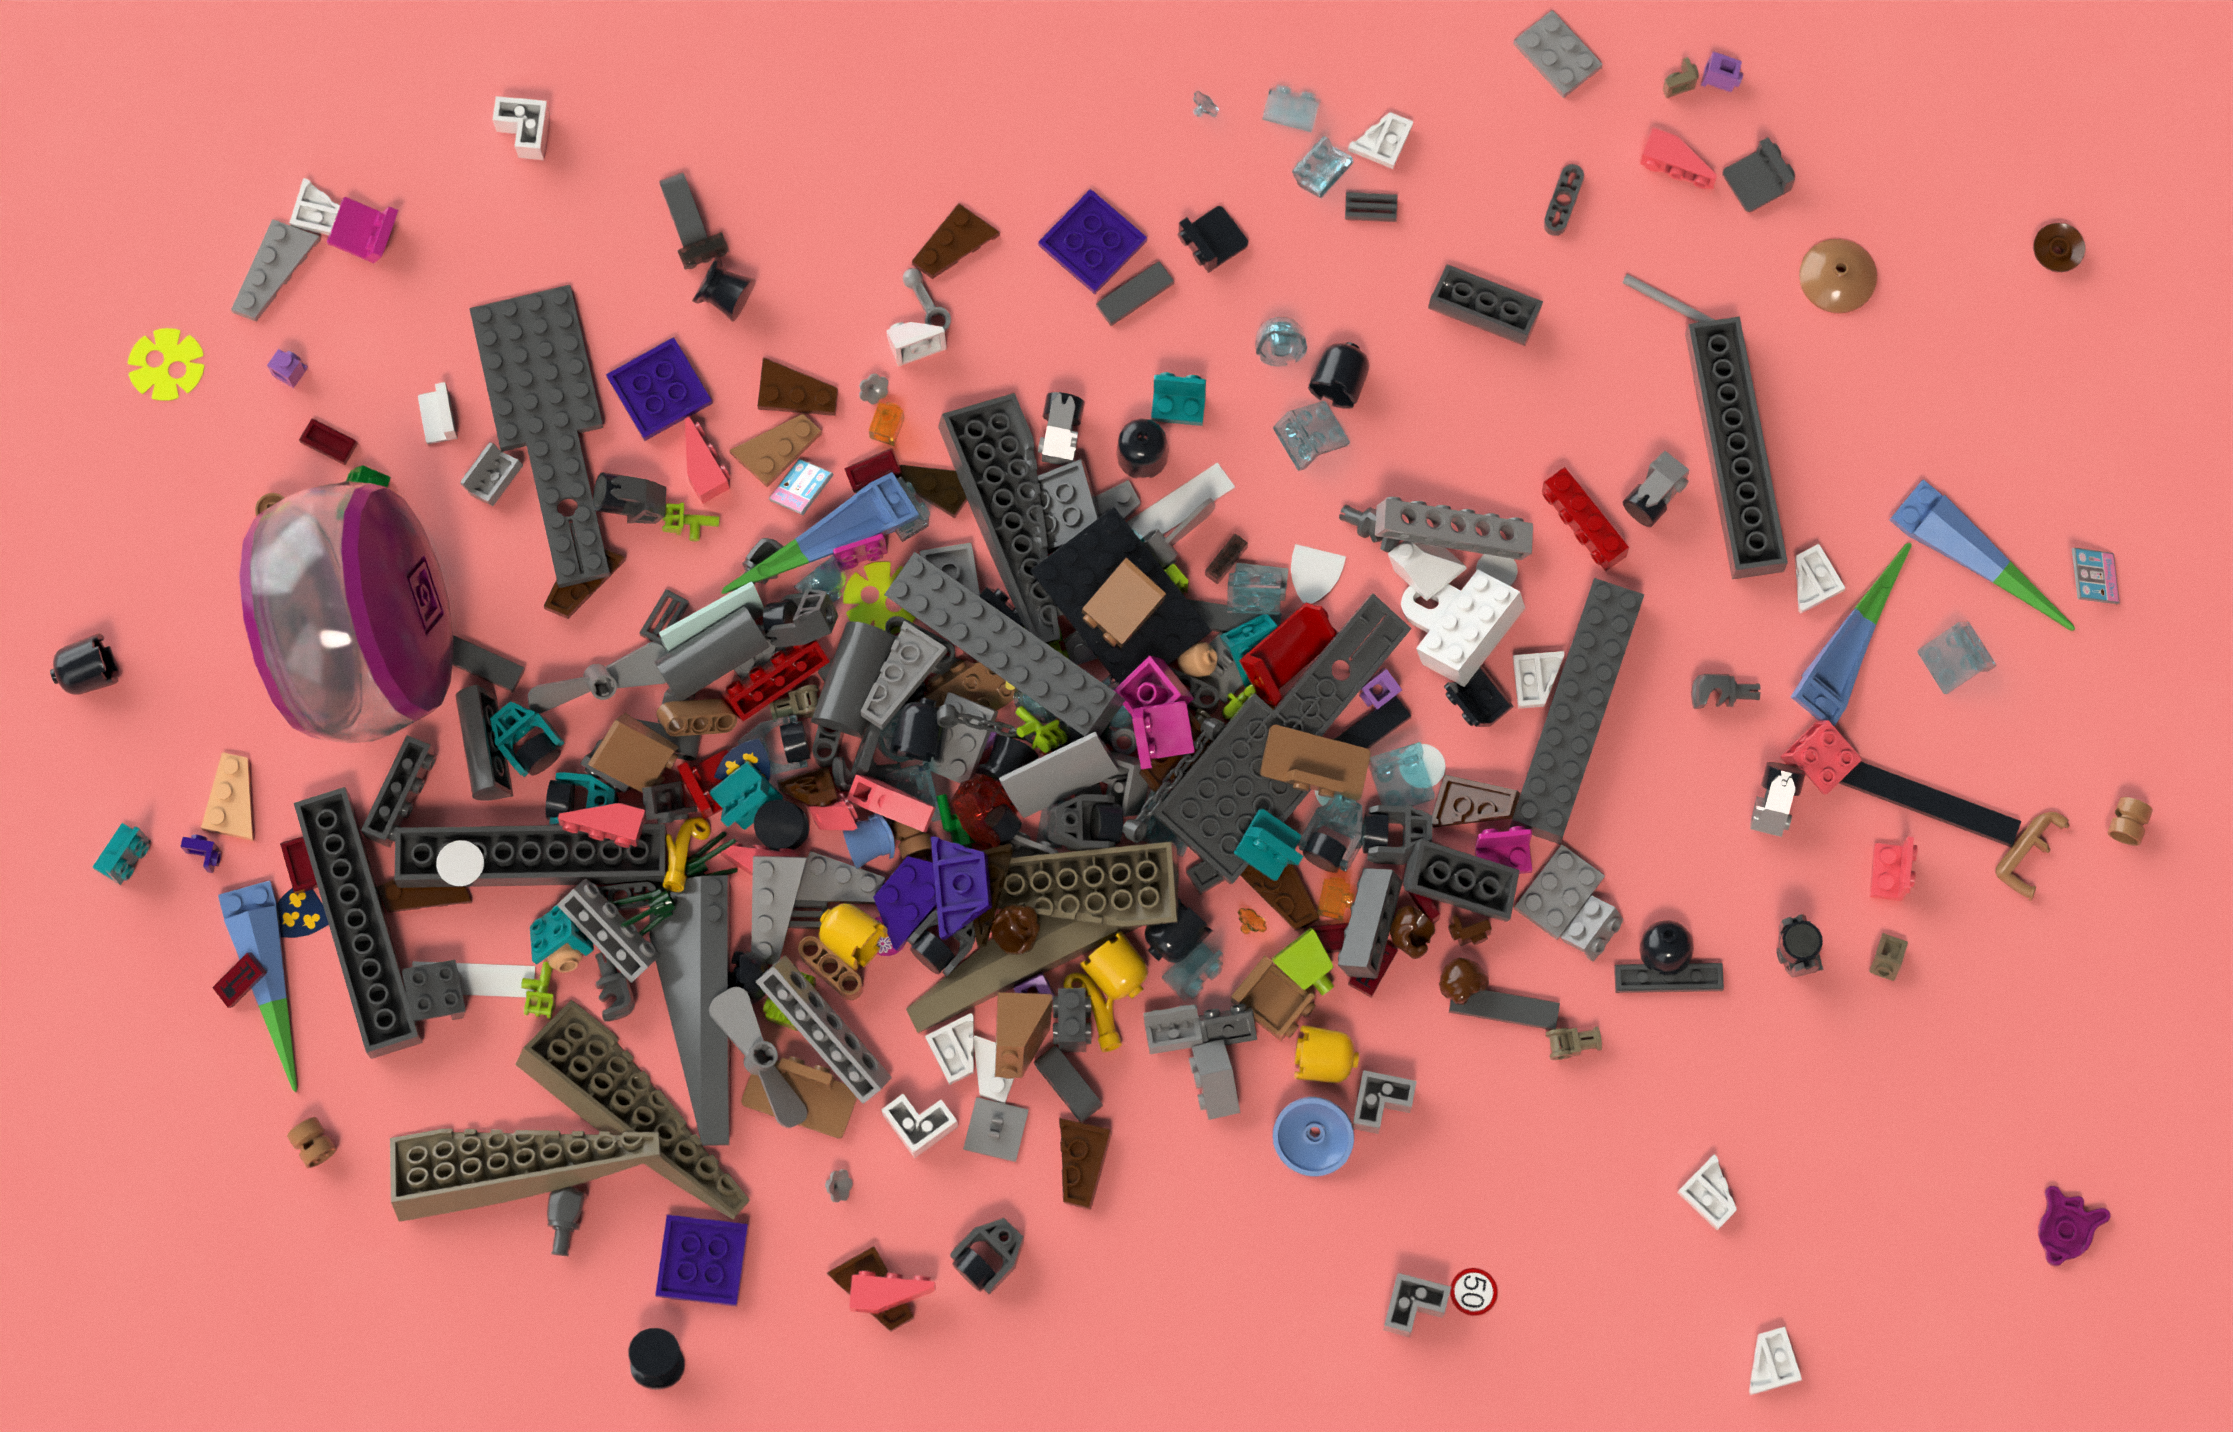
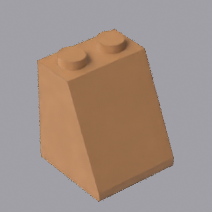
(1123, 604)
(634, 754)
(1020, 1030)

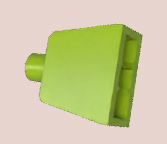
(1306, 962)

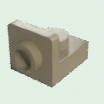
(1681, 82)
(1888, 957)

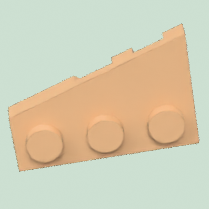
(230, 799)

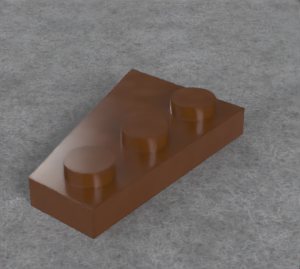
(569, 599)

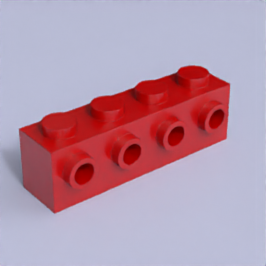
(1584, 519)
(774, 678)

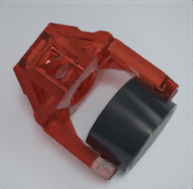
(973, 806)

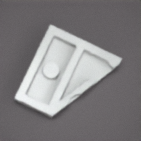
(1383, 141)
(313, 210)
(1815, 578)
(1535, 677)
(954, 1048)
(990, 1086)
(1709, 1194)
(1773, 1362)

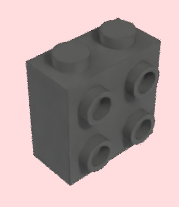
(1071, 1009)

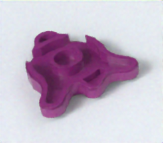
(2066, 1228)

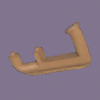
(2022, 846)

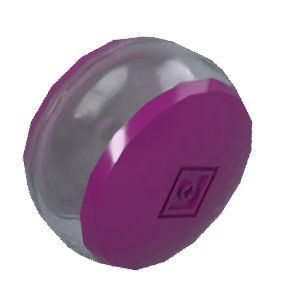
(346, 612)

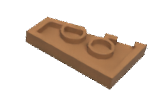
(776, 449)

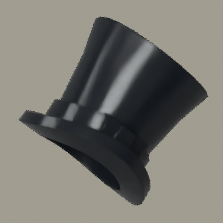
(724, 290)
(1006, 757)
(781, 825)
(655, 1359)

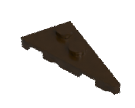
(937, 487)
(998, 865)

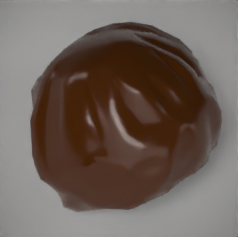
(1015, 929)
(1411, 931)
(1462, 979)

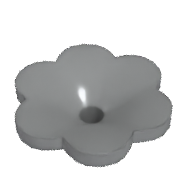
(873, 388)
(839, 1185)

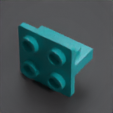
(743, 795)
(1269, 845)

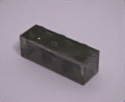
(703, 251)
(1226, 558)

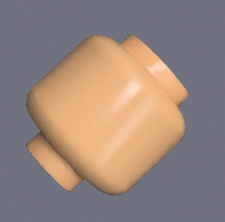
(1198, 660)
(565, 959)

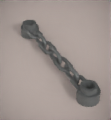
(949, 717)
(1136, 829)

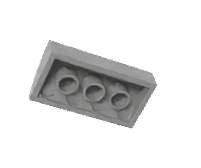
(1059, 774)

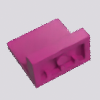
(361, 229)
(859, 551)
(1162, 731)
(1506, 848)

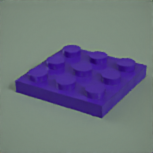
(1092, 241)
(659, 389)
(701, 1260)

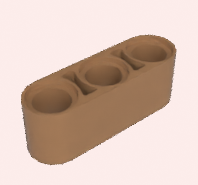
(696, 717)
(823, 957)

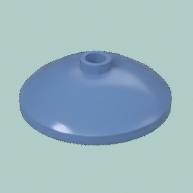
(1310, 1152)

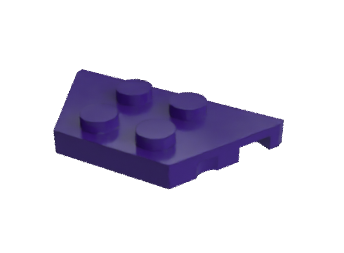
(960, 885)
(906, 899)

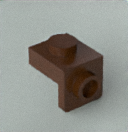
(1475, 933)

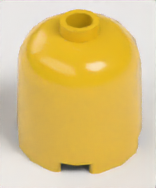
(851, 934)
(1117, 968)
(1324, 1055)

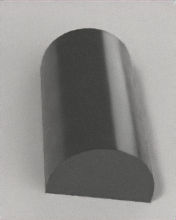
(1485, 305)
(712, 654)
(851, 678)
(485, 762)
(1461, 880)

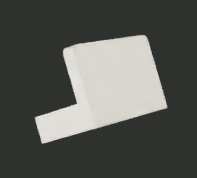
(437, 415)

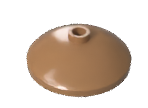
(1836, 290)

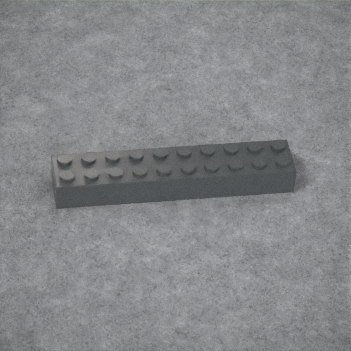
(1736, 448)
(1004, 647)
(1577, 710)
(531, 856)
(357, 922)

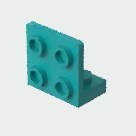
(1178, 399)
(1244, 638)
(122, 853)
(553, 932)

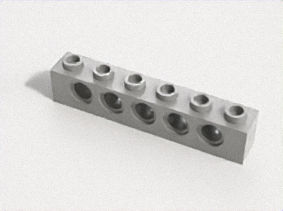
(1391, 525)
(824, 1029)

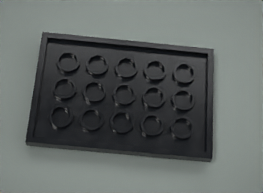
(1085, 564)

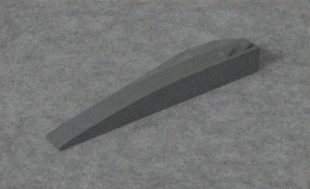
(1000, 480)
(692, 973)

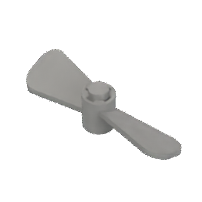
(1162, 547)
(629, 671)
(737, 1019)

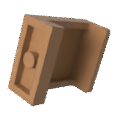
(1274, 999)

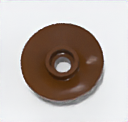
(2062, 237)

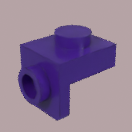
(200, 846)

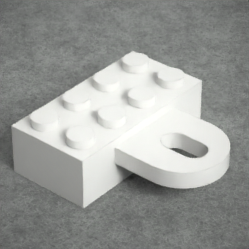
(1463, 624)

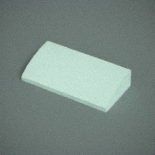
(711, 614)

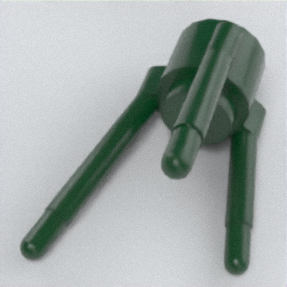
(696, 863)
(661, 904)

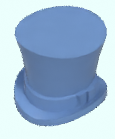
(870, 840)

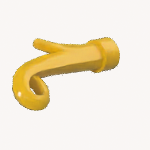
(677, 854)
(1103, 1013)

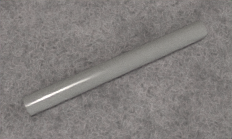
(1665, 299)

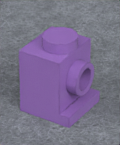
(1722, 72)
(287, 367)
(1389, 689)
(1039, 982)

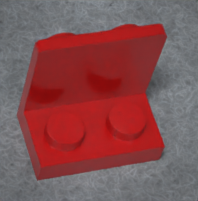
(700, 780)

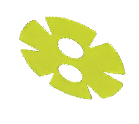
(166, 343)
(879, 577)

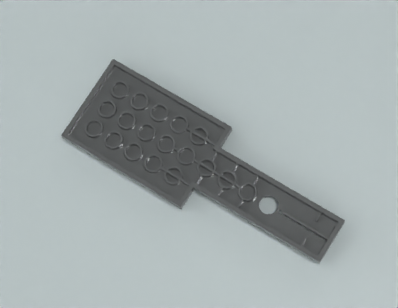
(542, 401)
(1224, 785)

